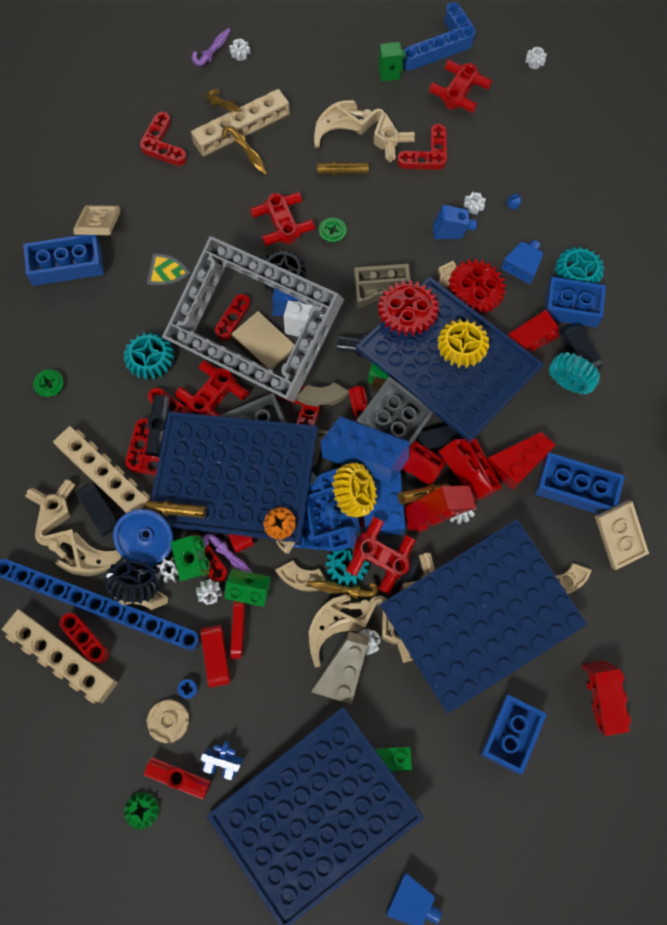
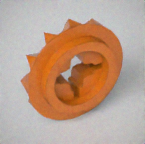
(288, 524)

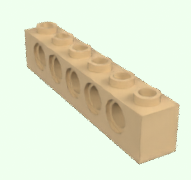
(250, 118)
(70, 439)
(15, 632)

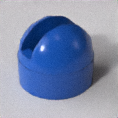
(515, 203)

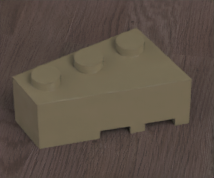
(373, 280)
(343, 670)

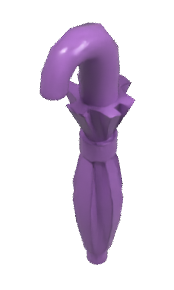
(207, 55)
(223, 549)

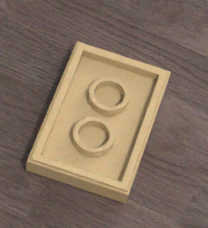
(97, 220)
(263, 341)
(622, 534)

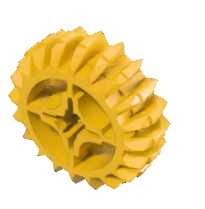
(474, 342)
(354, 490)

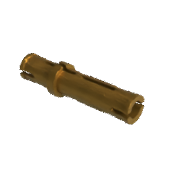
(342, 168)
(407, 496)
(167, 508)

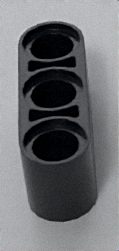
(577, 342)
(437, 438)
(97, 508)

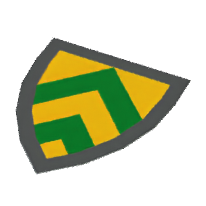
(166, 270)

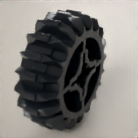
(282, 260)
(132, 581)

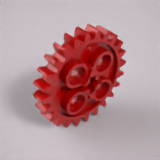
(477, 286)
(408, 308)

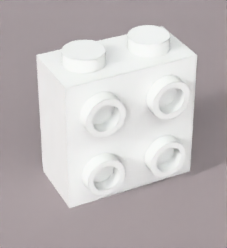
(295, 317)

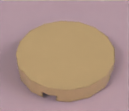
(168, 721)

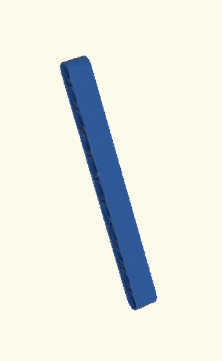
(104, 611)

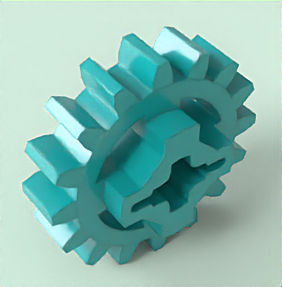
(338, 564)

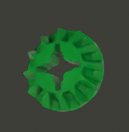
(329, 224)
(40, 383)
(146, 800)

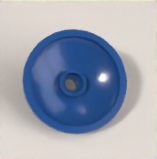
(134, 544)

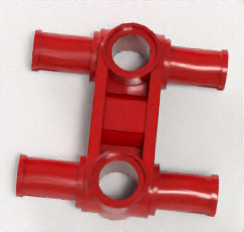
(455, 93)
(278, 209)
(212, 391)
(381, 555)

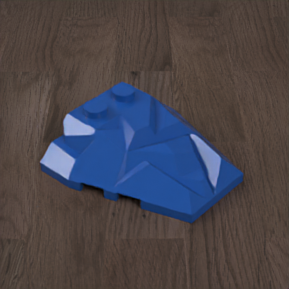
(318, 529)

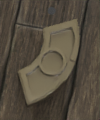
(322, 396)

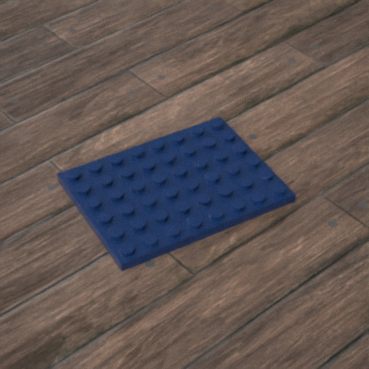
(459, 396)
(235, 471)
(482, 616)
(314, 818)

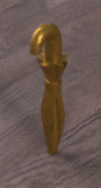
(226, 104)
(240, 139)
(332, 587)

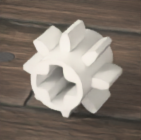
(239, 49)
(536, 57)
(474, 203)
(163, 568)
(208, 591)
(374, 640)

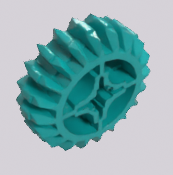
(582, 263)
(155, 363)
(574, 373)

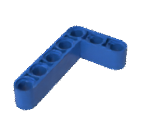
(457, 40)

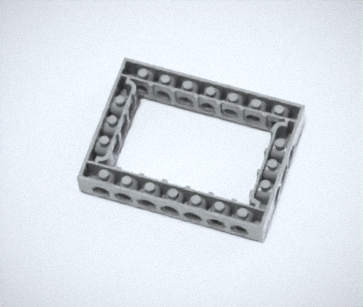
(200, 290)

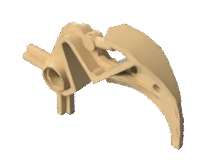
(341, 117)
(51, 518)
(326, 615)

